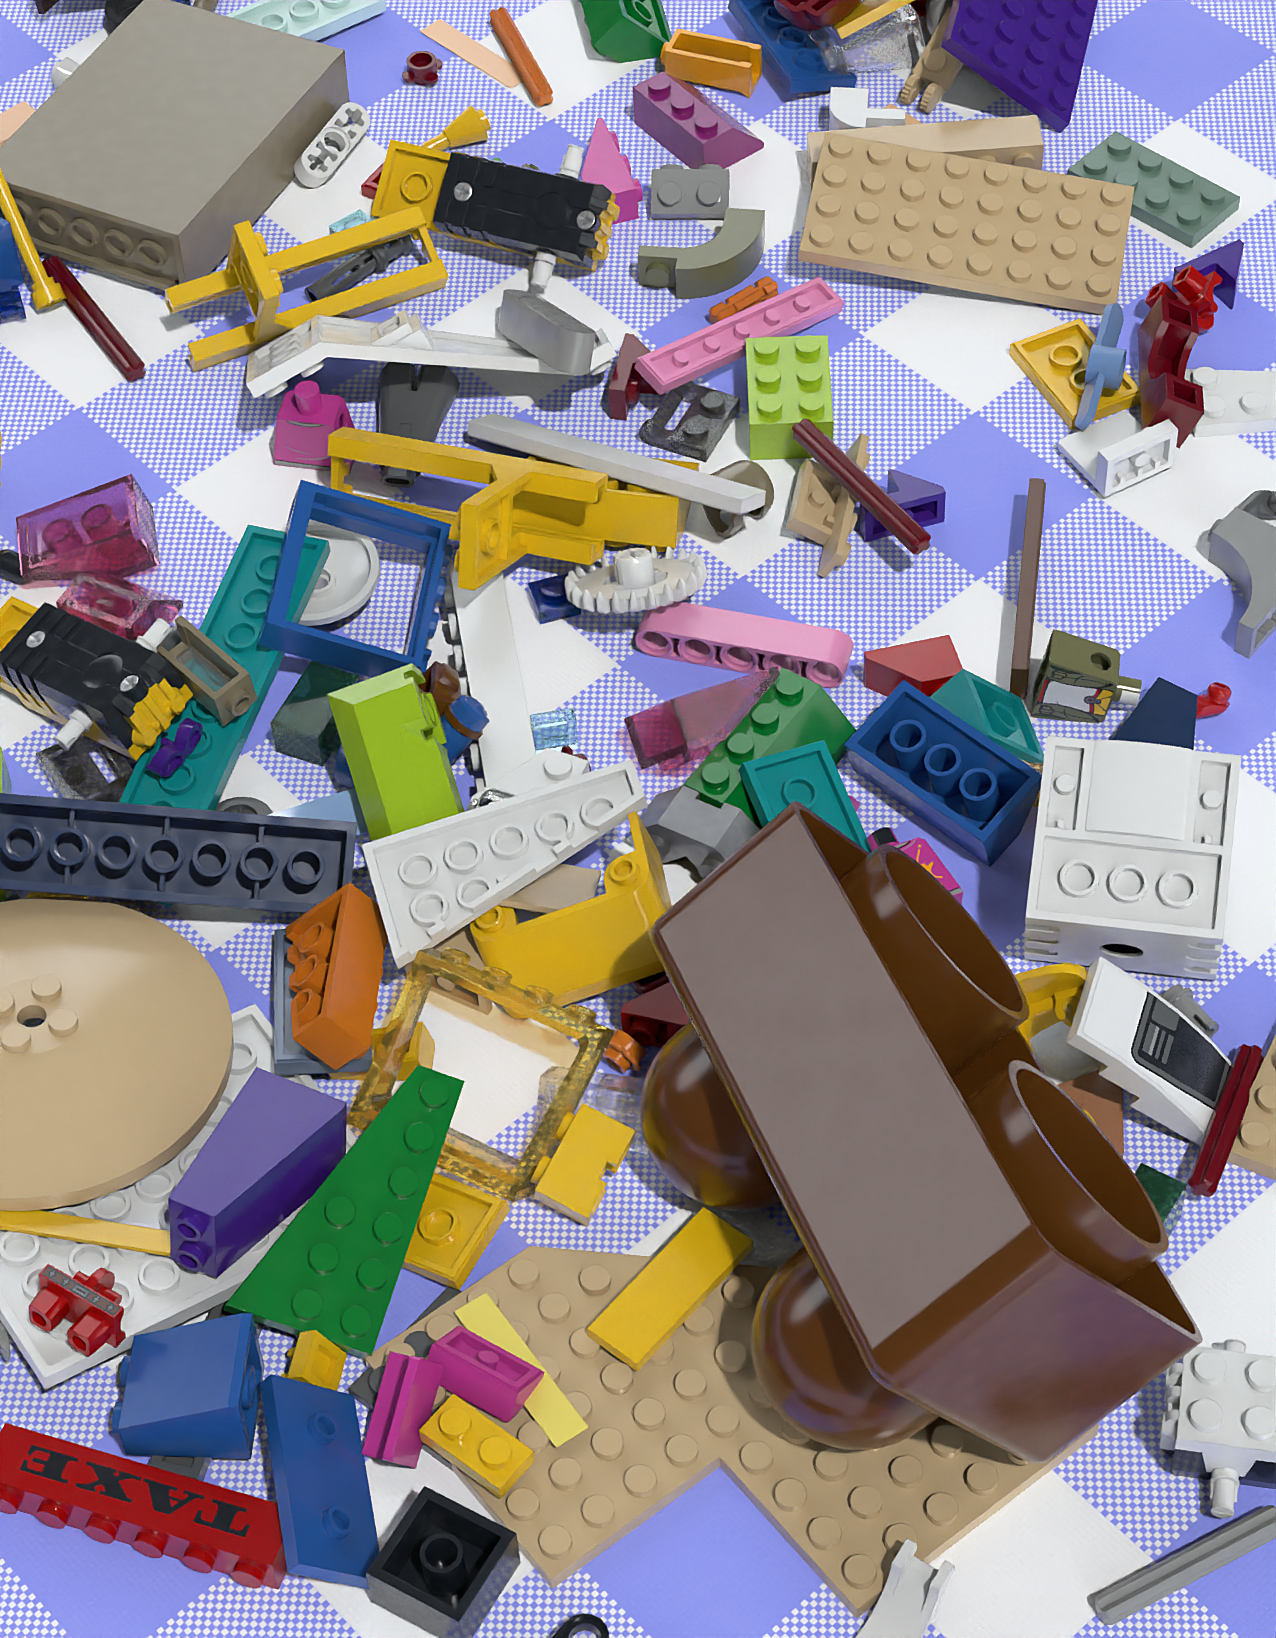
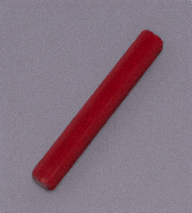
(1225, 1121)

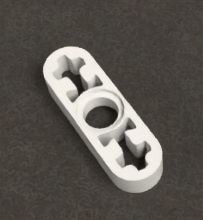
(319, 149)

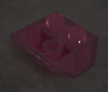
(117, 604)

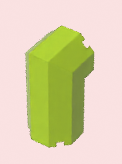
(396, 752)

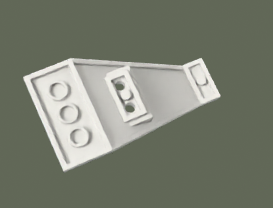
(394, 340)

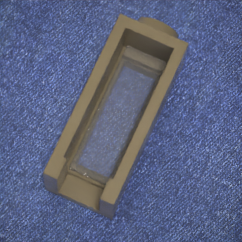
(210, 673)

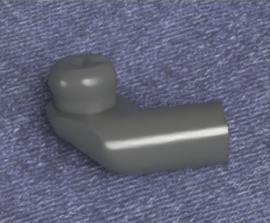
(1260, 504)

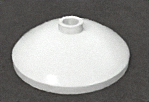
(347, 575)

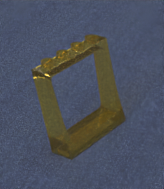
(461, 1153)

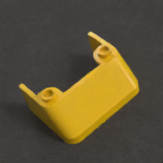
(587, 943)

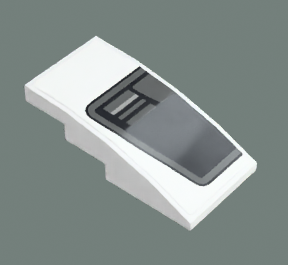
(1149, 1050)

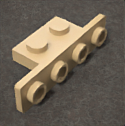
(825, 508)

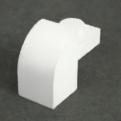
(851, 110)

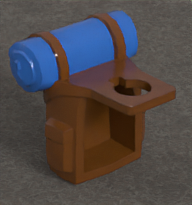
(460, 714)

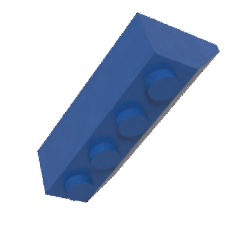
(945, 772)

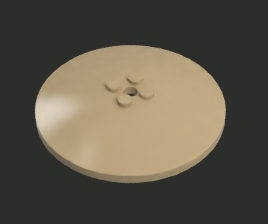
(125, 1053)

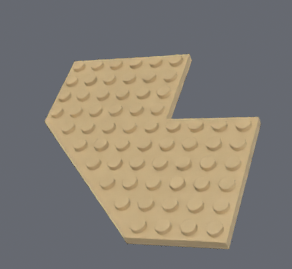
(702, 1411)

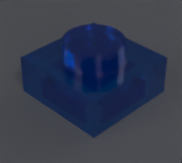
(551, 600)

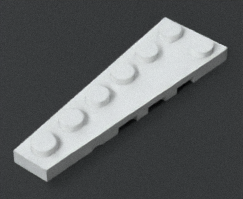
(1235, 401)

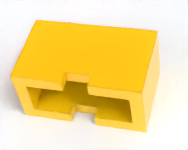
(574, 1175)

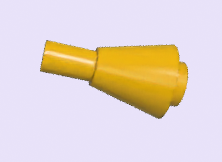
(467, 128)

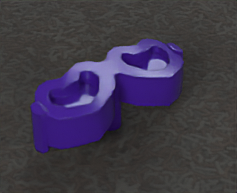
(174, 752)

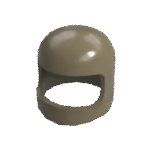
(749, 474)

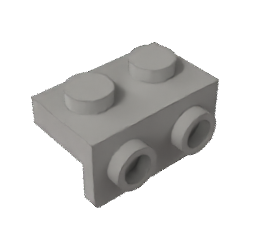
(689, 192)

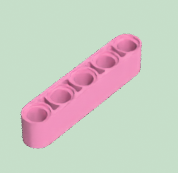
(744, 642)

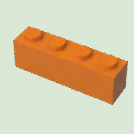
(336, 975)

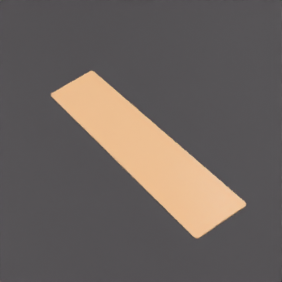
(473, 52)

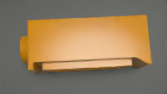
(713, 61)

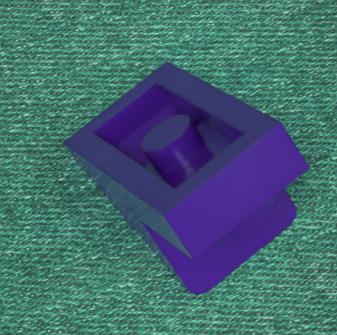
(1226, 263)
(918, 497)

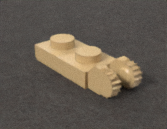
(935, 68)

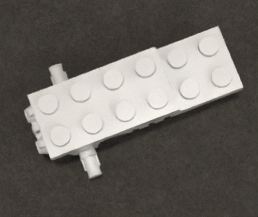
(1222, 1420)

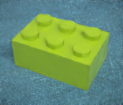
(785, 384)

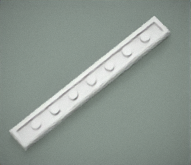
(618, 463)

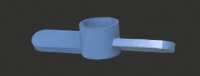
(1104, 364)

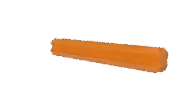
(521, 56)

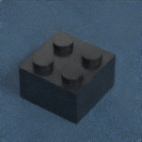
(443, 1566)

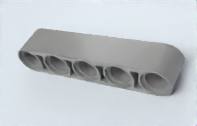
(546, 331)

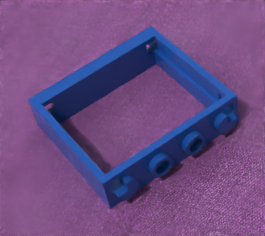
(370, 520)

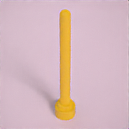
(45, 290)

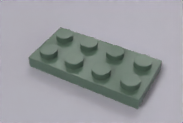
(1164, 191)

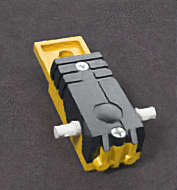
(502, 204)
(89, 677)

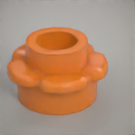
(624, 1052)

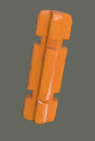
(746, 298)

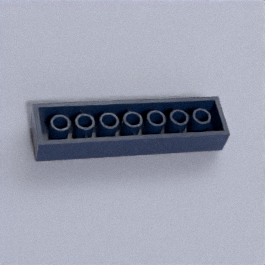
(172, 854)

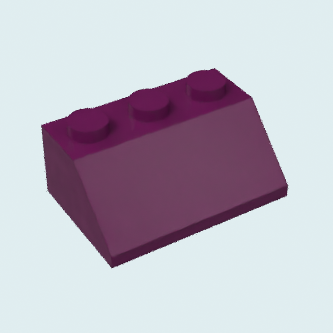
(690, 123)

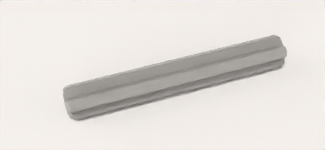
(1187, 1566)

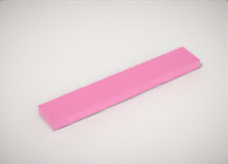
(726, 339)

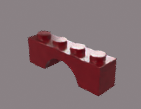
(1163, 354)

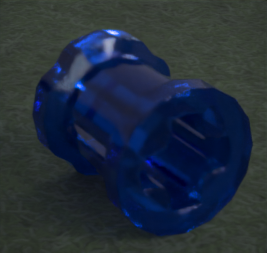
(11, 304)

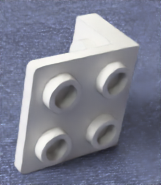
(1119, 452)

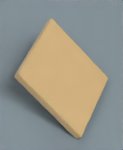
(556, 889)

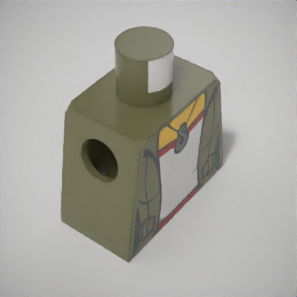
(1080, 681)

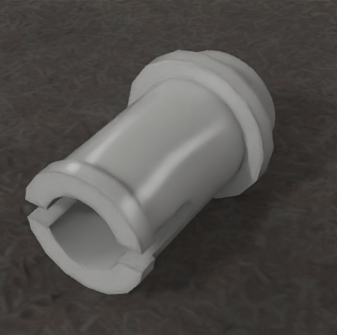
(1183, 1000)

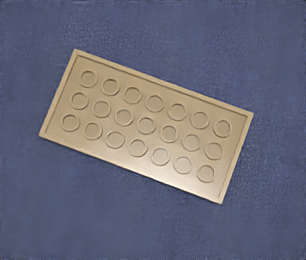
(967, 223)

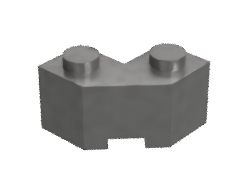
(695, 829)

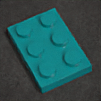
(803, 776)

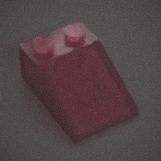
(90, 532)
(688, 724)

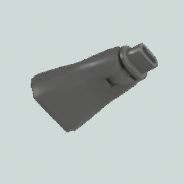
(413, 409)

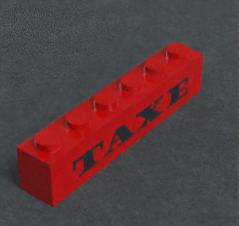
(141, 1507)

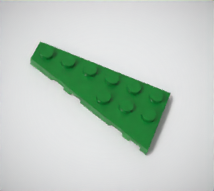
(351, 1238)

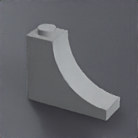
(1247, 554)

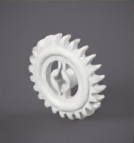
(636, 581)

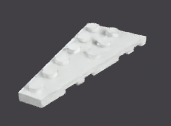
(465, 864)

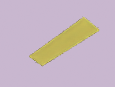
(547, 1401)

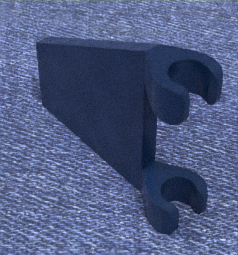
(1162, 717)

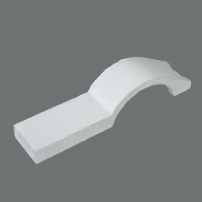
(908, 1597)

